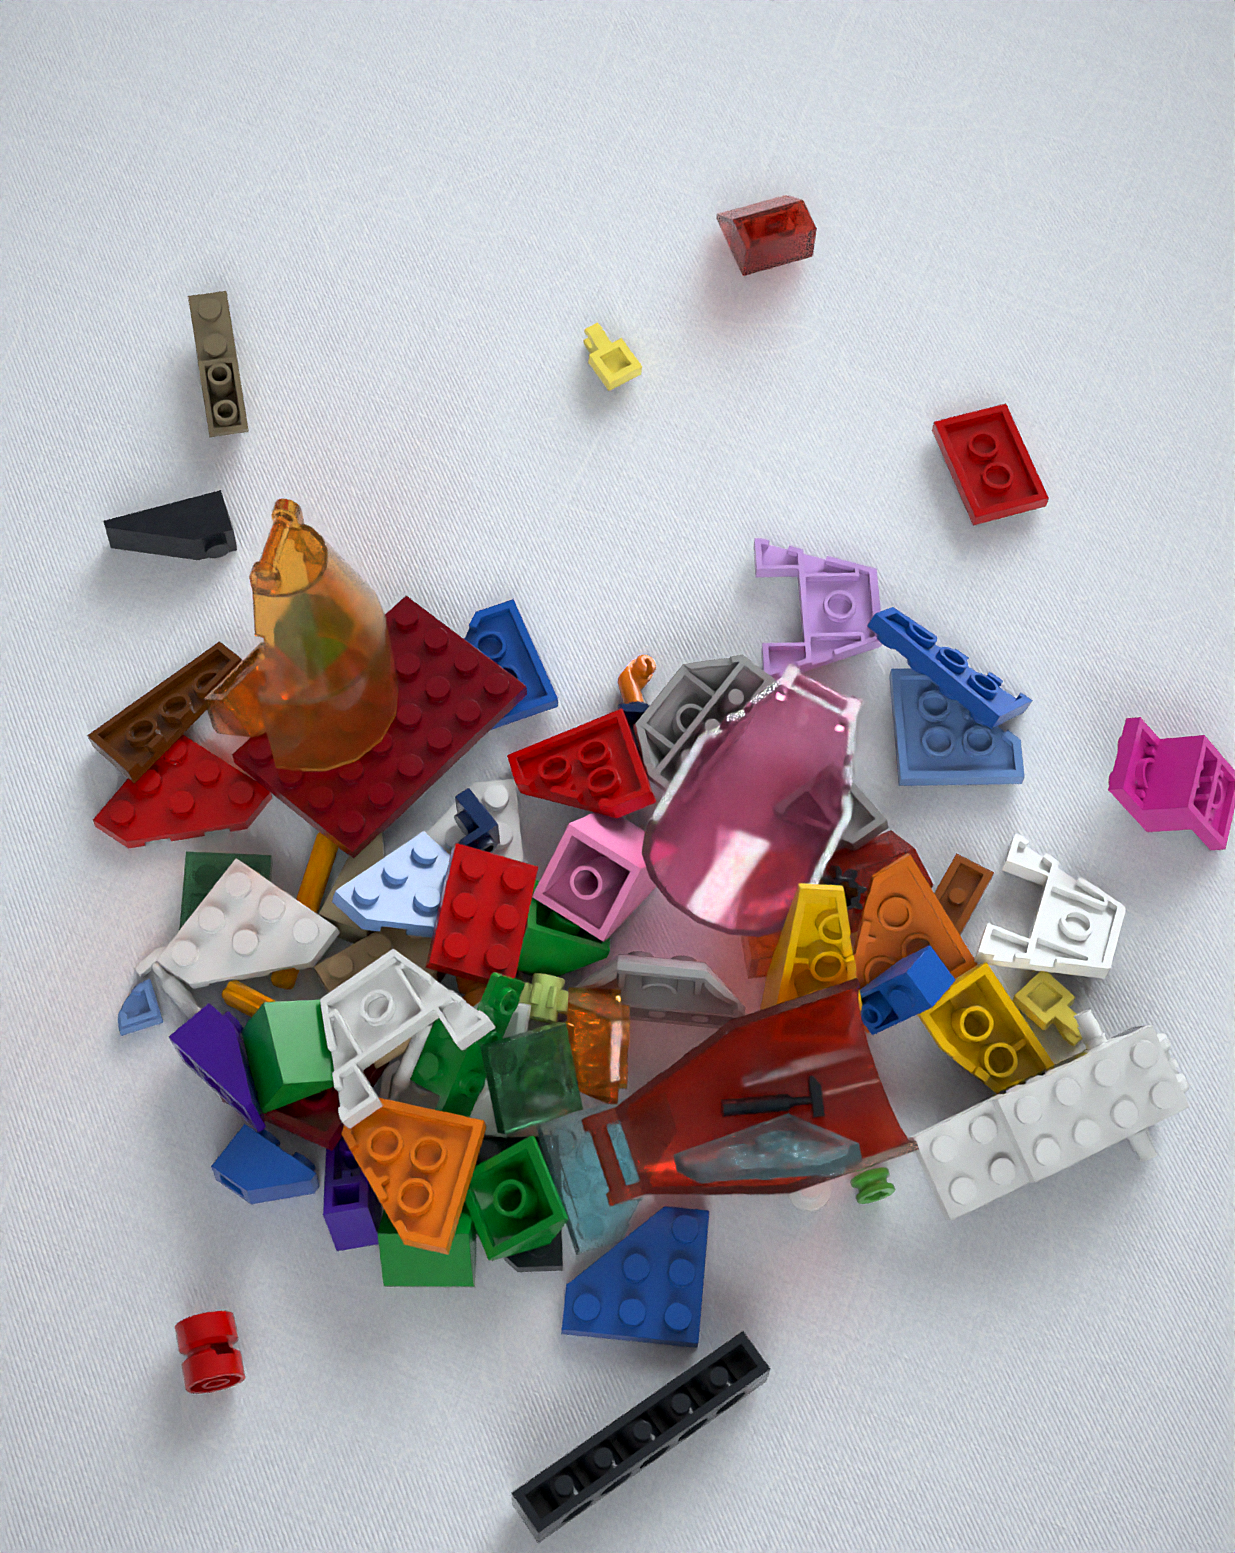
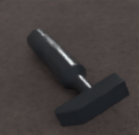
(776, 1102)

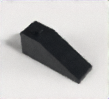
(181, 529)

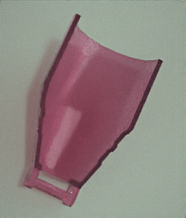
(756, 808)

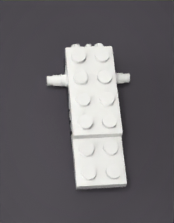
(1054, 1118)

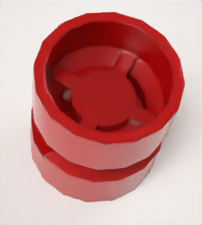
(210, 1354)

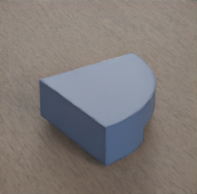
(139, 1009)

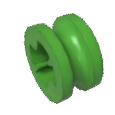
(872, 1185)

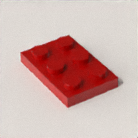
(989, 464)
(481, 915)

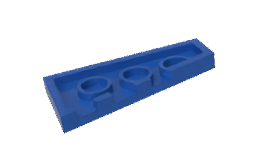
(948, 669)

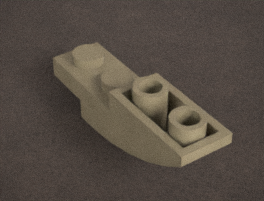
(218, 364)

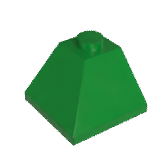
(556, 944)

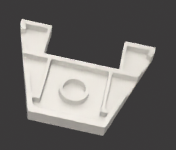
(1072, 927)
(380, 1012)

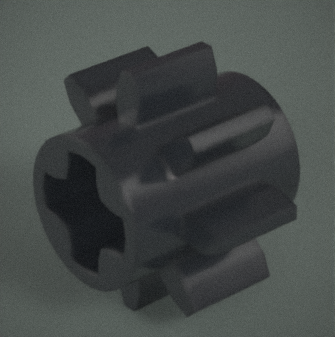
(850, 886)

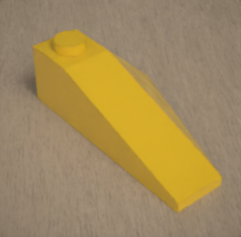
(812, 946)
(985, 1031)

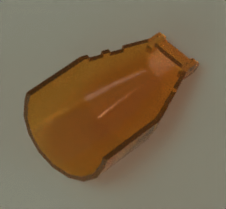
(324, 650)

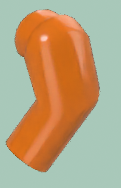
(635, 678)

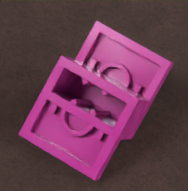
(1174, 783)

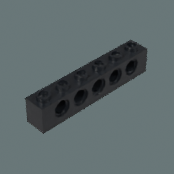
(640, 1437)

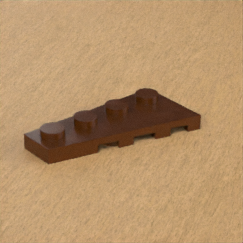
(161, 716)

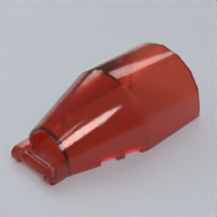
(747, 1058)

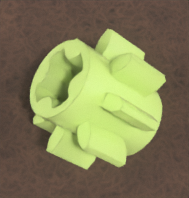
(545, 997)

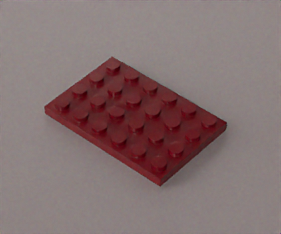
(444, 707)

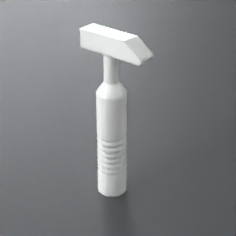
(170, 983)
(402, 1077)

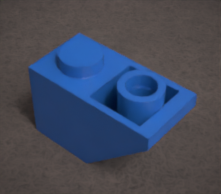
(904, 990)
(261, 1170)

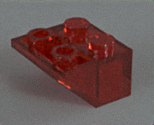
(769, 233)

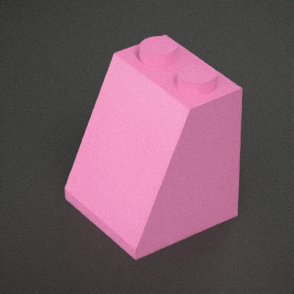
(596, 874)

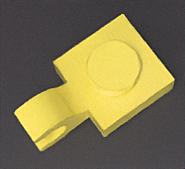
(610, 360)
(1047, 1003)

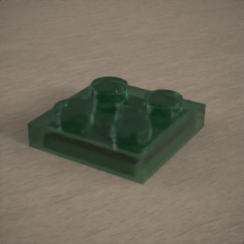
(531, 1078)

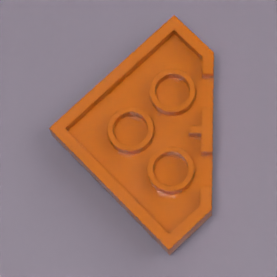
(902, 919)
(418, 1168)

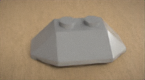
(691, 704)
(668, 990)

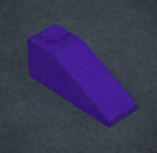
(217, 1054)
(349, 1201)

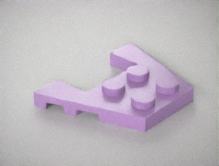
(835, 607)

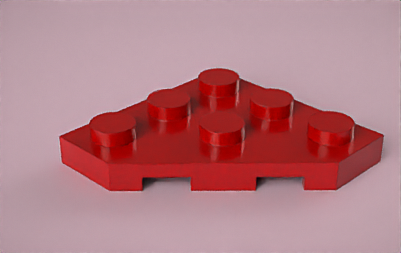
(587, 768)
(182, 798)

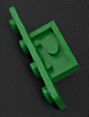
(461, 1074)

